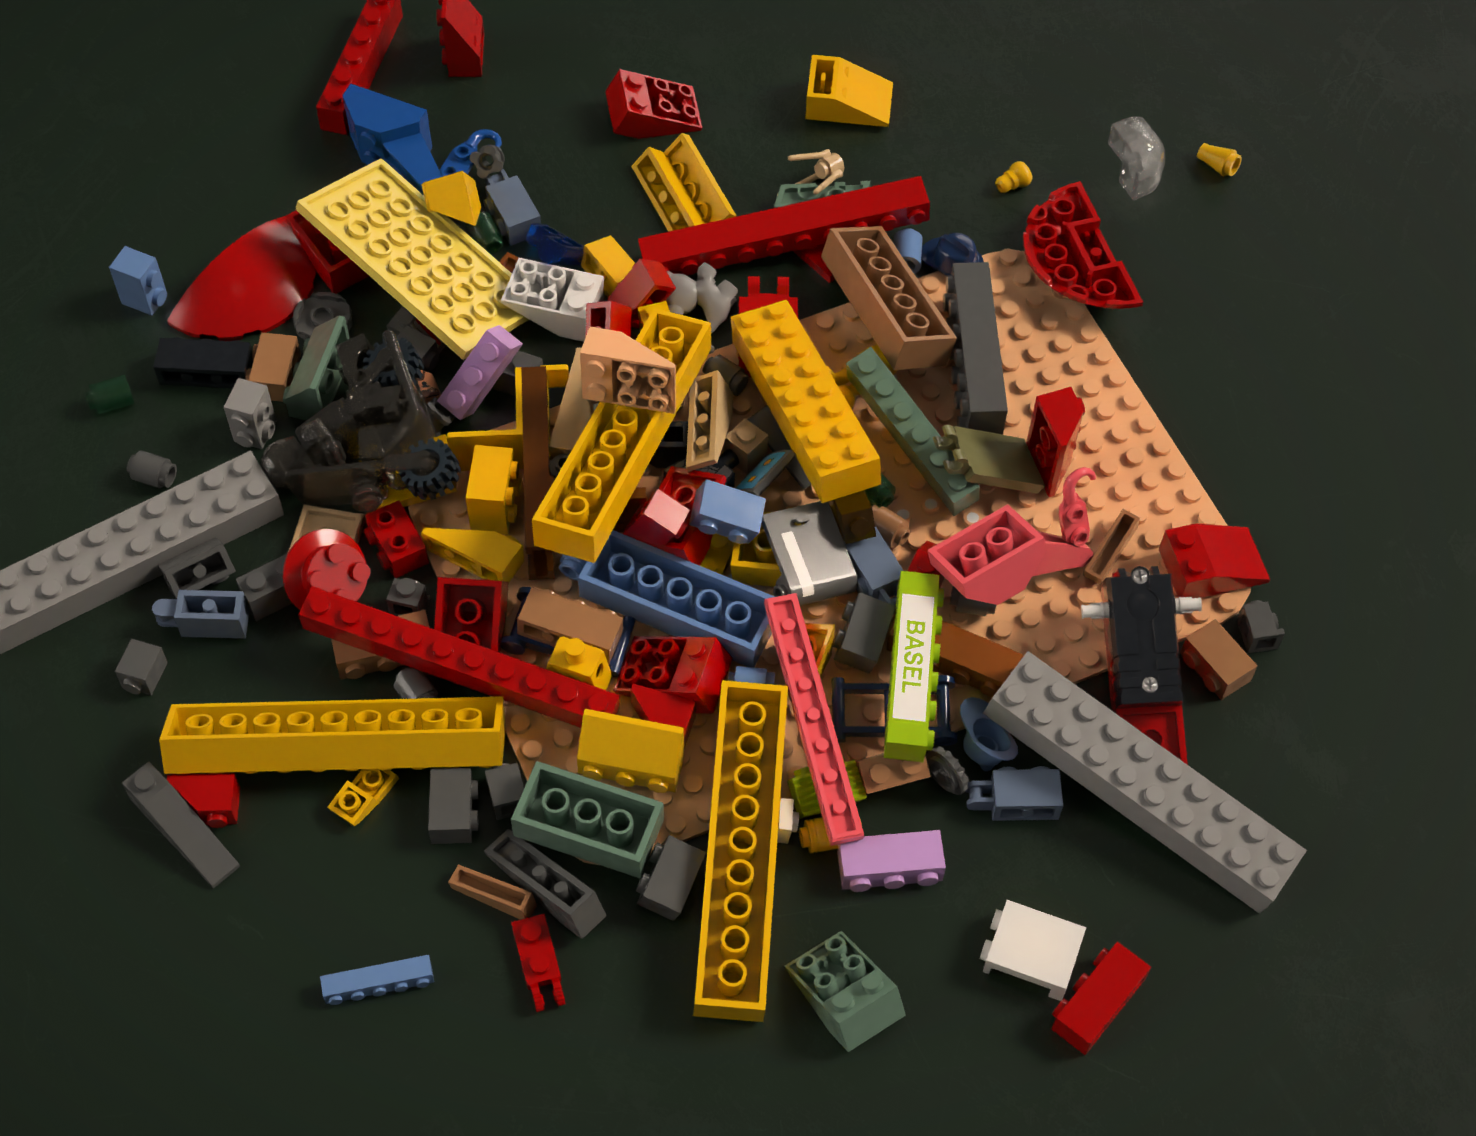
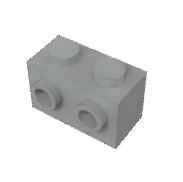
(250, 414)

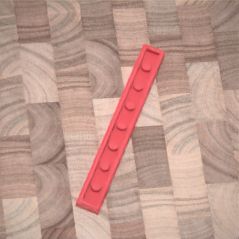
(813, 720)

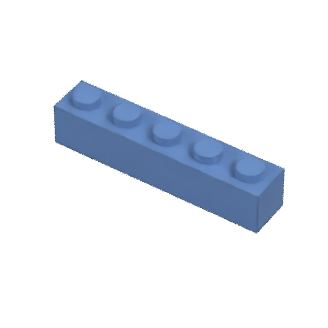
(377, 980)

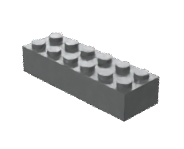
(976, 349)

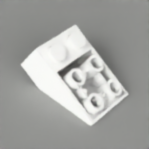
(553, 296)

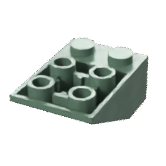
(846, 990)

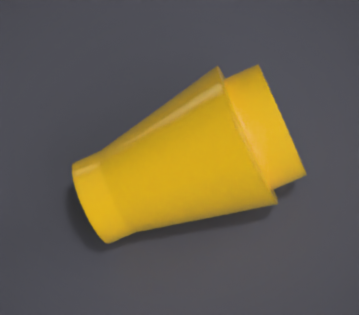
(1221, 159)

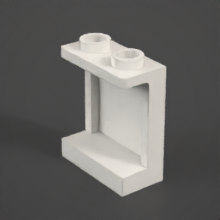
(1033, 947)

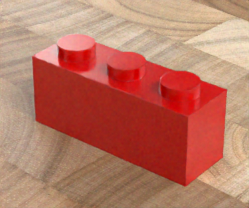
(1099, 997)

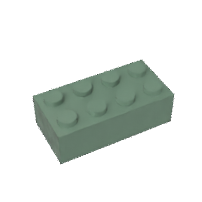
(588, 819)

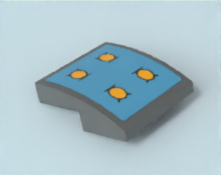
(766, 472)

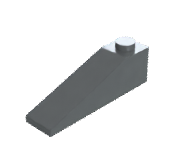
(179, 824)
(551, 885)

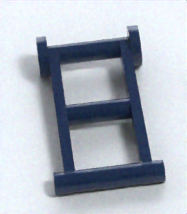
(517, 644)
(942, 737)

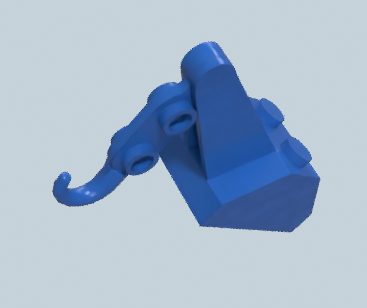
(402, 137)

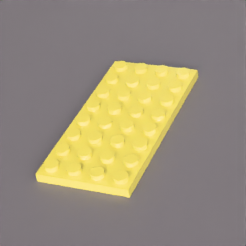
(414, 254)

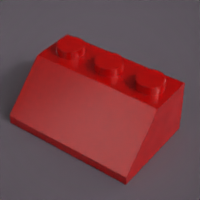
(1054, 434)

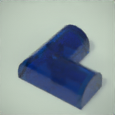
(554, 246)

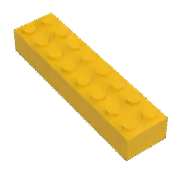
(806, 401)

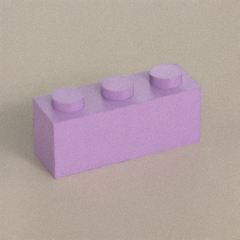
(479, 372)
(892, 861)

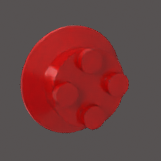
(325, 561)

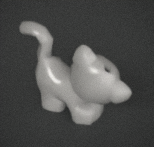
(713, 299)

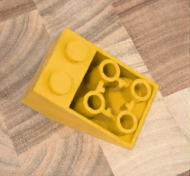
(847, 93)

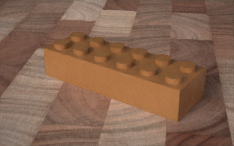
(888, 298)

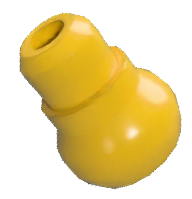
(1017, 176)

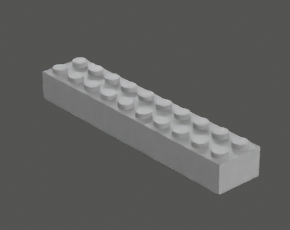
(130, 546)
(1145, 782)

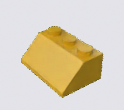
(630, 751)

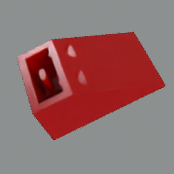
(462, 36)
(651, 106)
(677, 666)

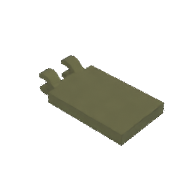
(990, 459)

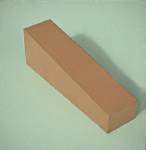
(1112, 546)
(493, 892)

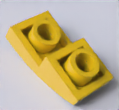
(362, 795)

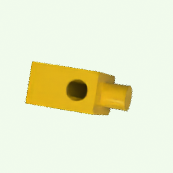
(580, 662)

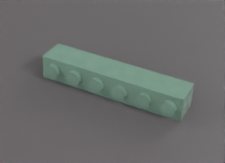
(909, 429)

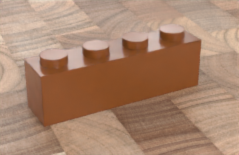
(971, 658)

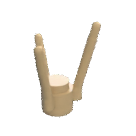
(827, 167)

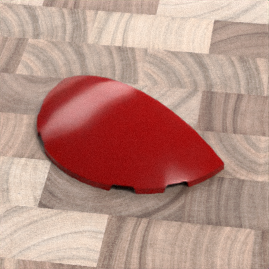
(1072, 254)
(247, 286)

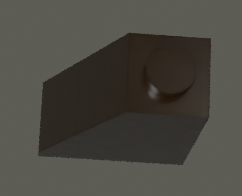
(854, 517)

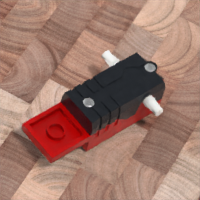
(1144, 652)

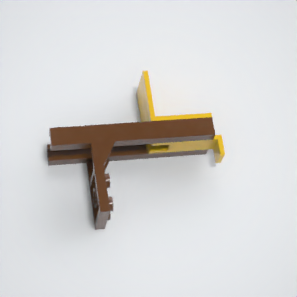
(531, 449)

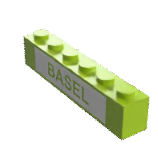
(912, 667)

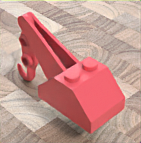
(1004, 551)

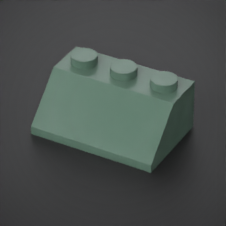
(317, 374)

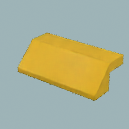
(681, 185)

